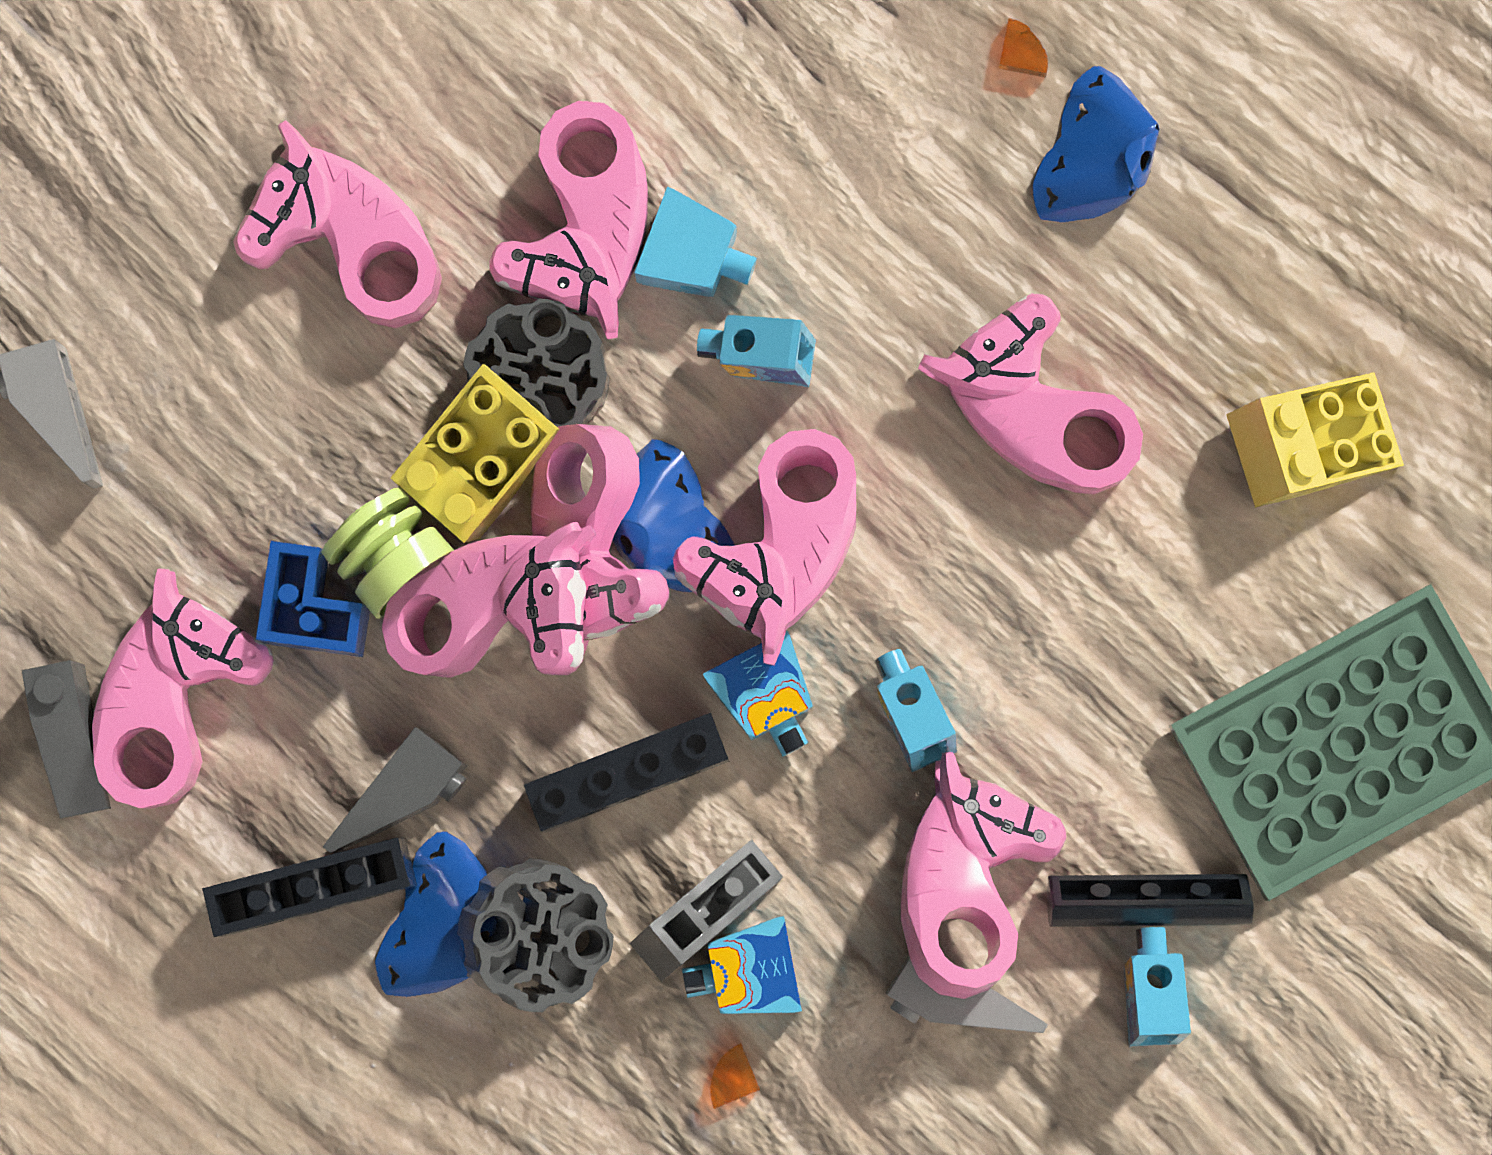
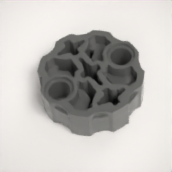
(571, 341)
(511, 956)

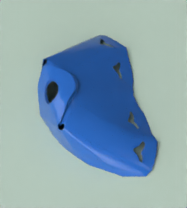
(1098, 151)
(664, 514)
(433, 949)

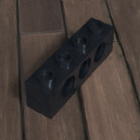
(626, 773)
(309, 887)

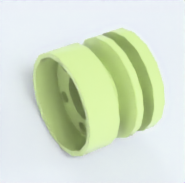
(381, 544)

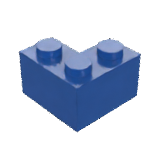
(295, 610)

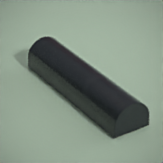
(1149, 900)

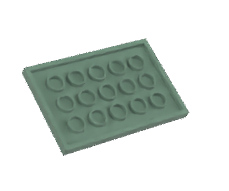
(1344, 742)

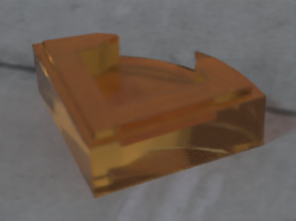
(1022, 51)
(732, 1077)

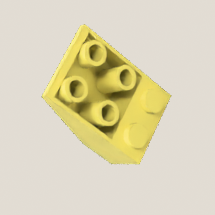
(1314, 439)
(476, 455)

